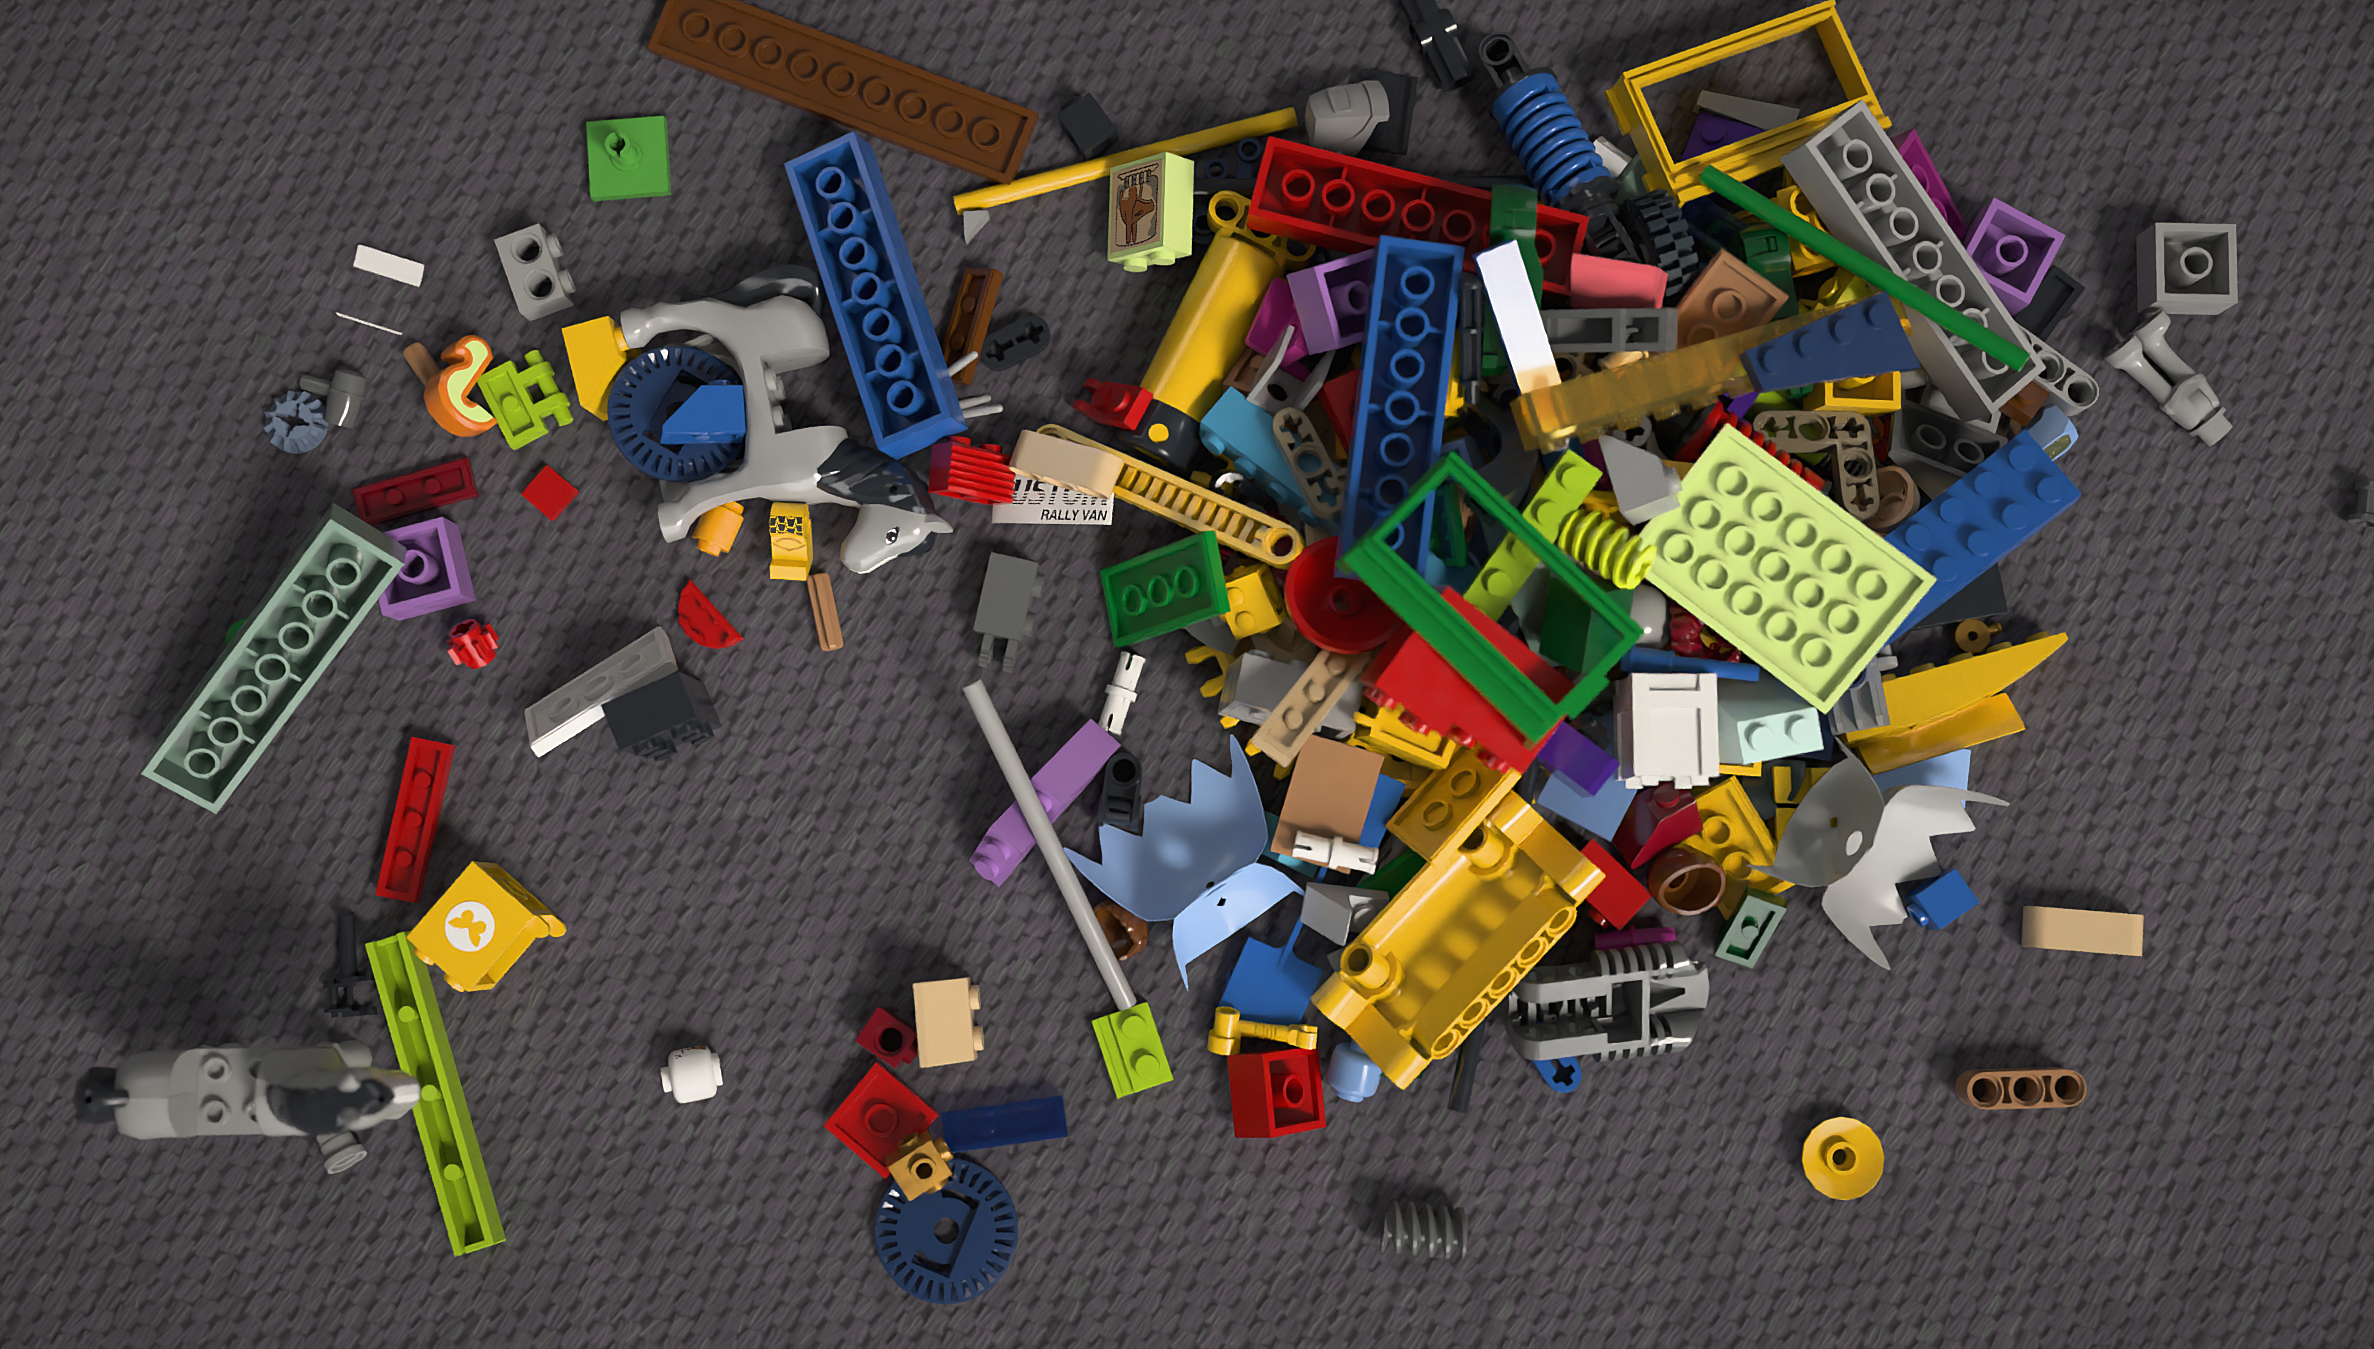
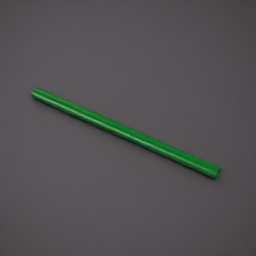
(1865, 268)

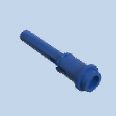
(1664, 662)

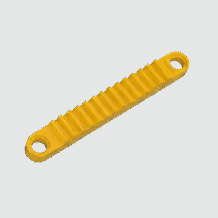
(1194, 506)

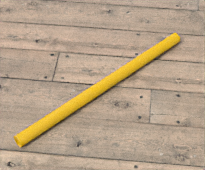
(1101, 166)

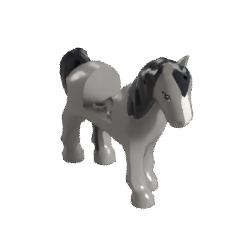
(765, 331)
(244, 1091)

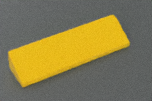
(1975, 725)

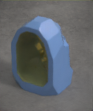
(2052, 430)

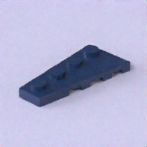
(1841, 346)

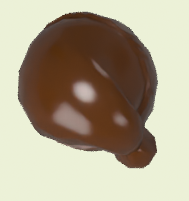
(1685, 880)

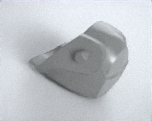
(1345, 116)

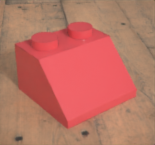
(1615, 284)

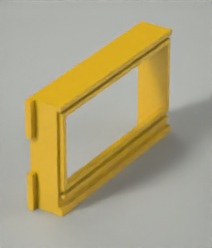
(1751, 155)

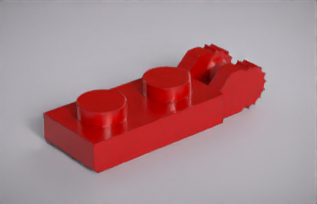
(1114, 403)

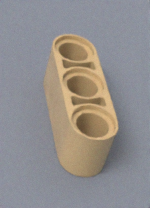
(1065, 464)
(2082, 930)

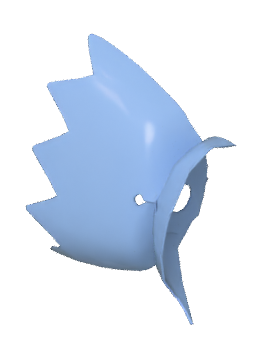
(1184, 850)

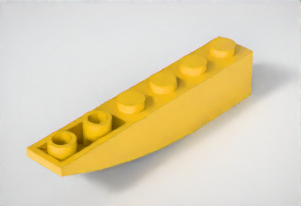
(1947, 690)

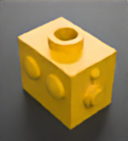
(1253, 601)

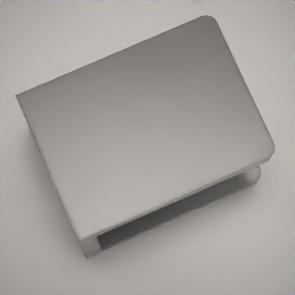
(1298, 392)

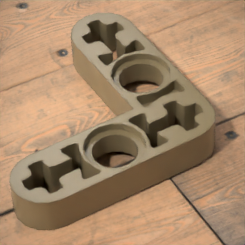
(1285, 442)
(1839, 446)

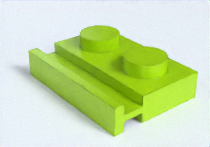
(1132, 1050)

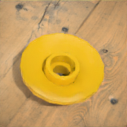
(1862, 1163)

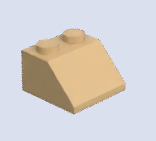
(947, 1021)

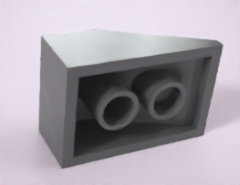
(1937, 447)

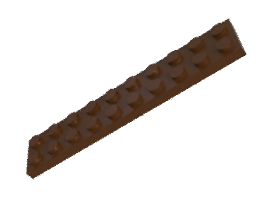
(847, 85)

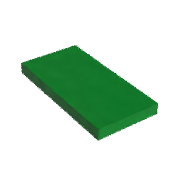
(1165, 589)

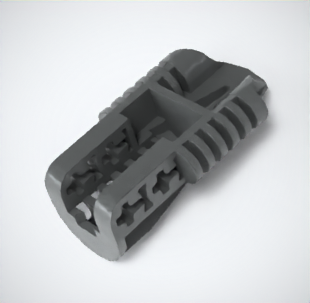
(1617, 1001)

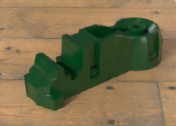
(1510, 216)
(1769, 254)

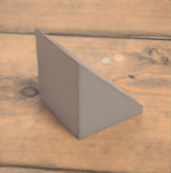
(974, 222)

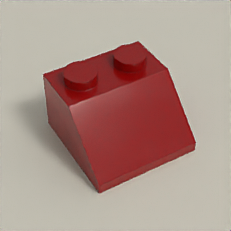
(1276, 1092)

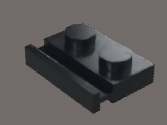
(1394, 134)

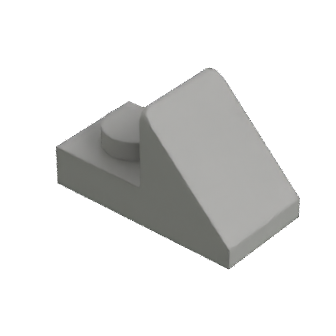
(1340, 909)

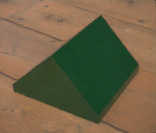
(1573, 631)

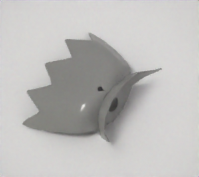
(1874, 846)

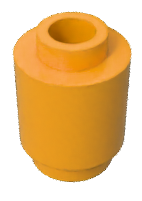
(718, 528)

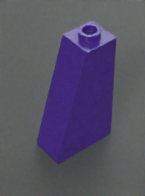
(1576, 761)

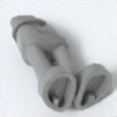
(2190, 400)

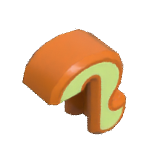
(448, 388)

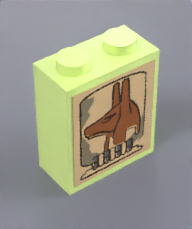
(1150, 211)

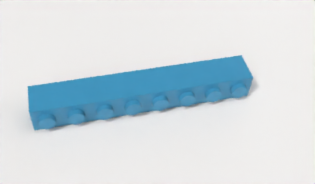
(1245, 437)

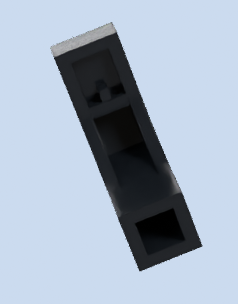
(1511, 466)

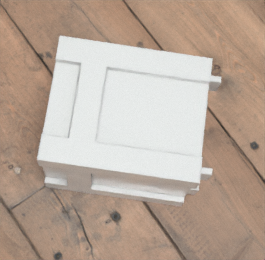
(1666, 729)

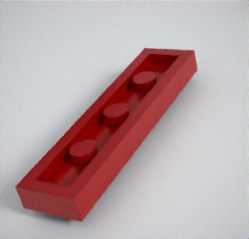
(415, 820)

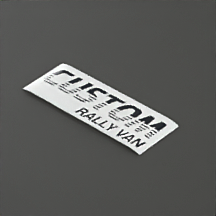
(1050, 504)

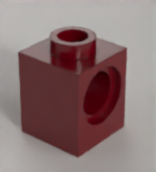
(872, 1037)

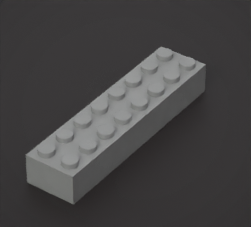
(1884, 213)

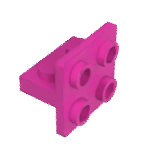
(1271, 321)

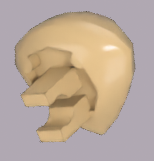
(1286, 643)

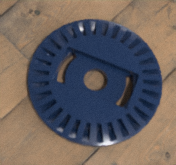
(641, 403)
(977, 1255)

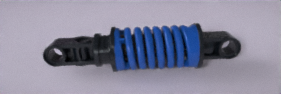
(1555, 147)

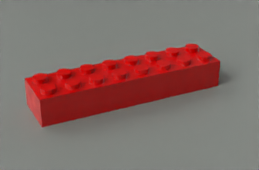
(1354, 201)

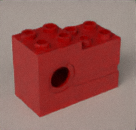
(1442, 702)

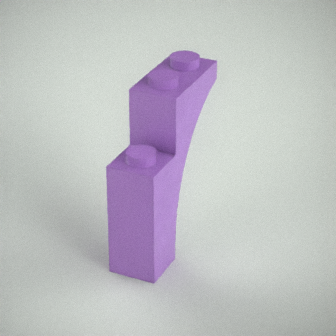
(1056, 787)

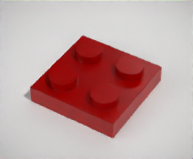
(879, 1117)

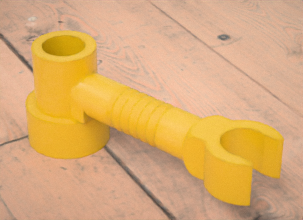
(1228, 1029)

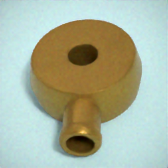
(1980, 632)

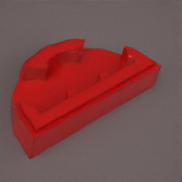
(704, 621)

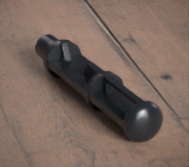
(1471, 338)

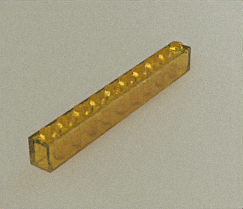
(1652, 385)

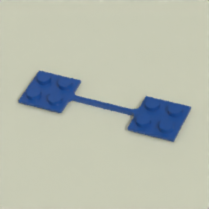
(1272, 981)

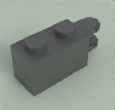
(1007, 605)

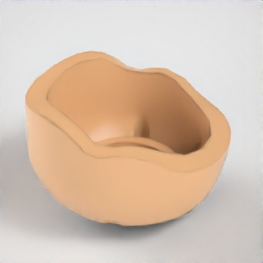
(1895, 506)

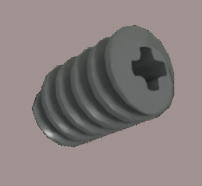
(1424, 1229)

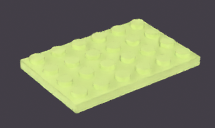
(1781, 569)

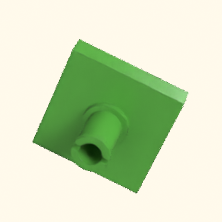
(628, 158)

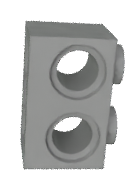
(528, 276)

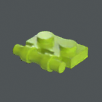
(513, 405)

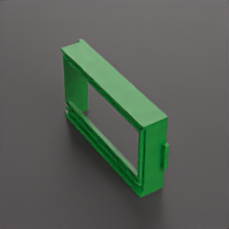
(1454, 636)

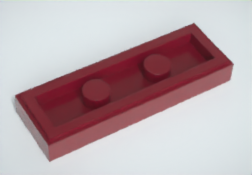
(416, 492)

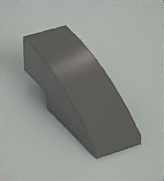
(1611, 330)

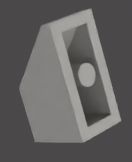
(1640, 481)

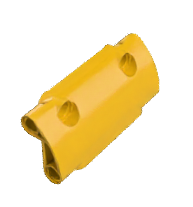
(1457, 940)

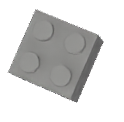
(2187, 268)

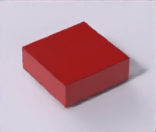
(550, 493)

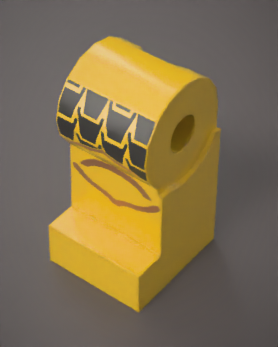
(790, 541)

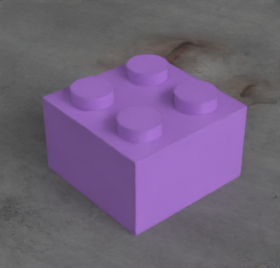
(2011, 252)
(1332, 301)
(433, 571)

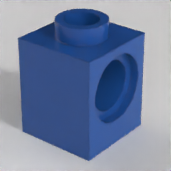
(1940, 900)

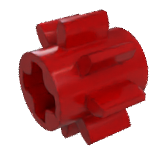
(472, 644)

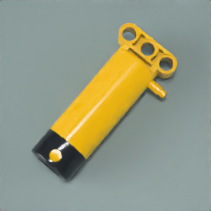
(1207, 335)

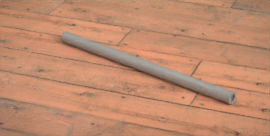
(1049, 843)

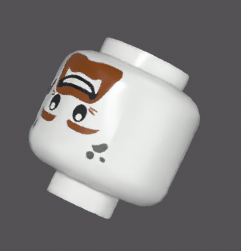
(692, 1074)

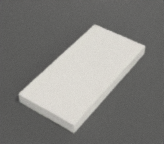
(580, 700)

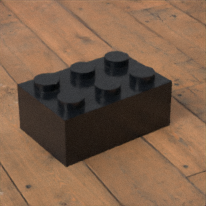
(662, 716)

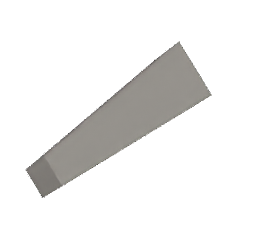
(1745, 111)

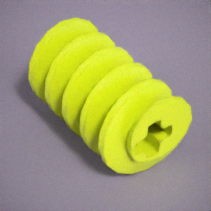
(1606, 551)

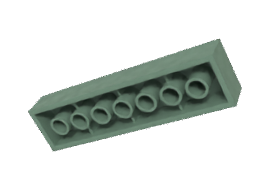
(274, 659)

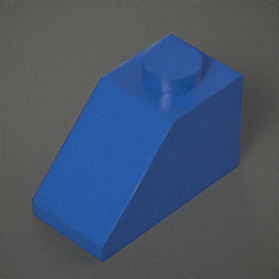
(708, 416)

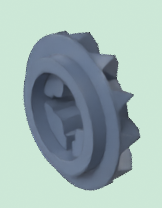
(301, 438)

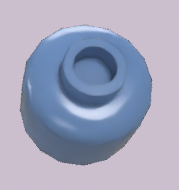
(1352, 1072)

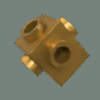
(917, 1177)

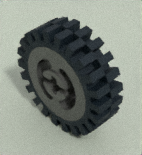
(1662, 240)

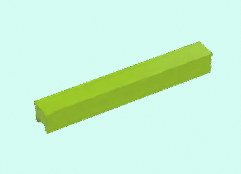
(442, 1107)

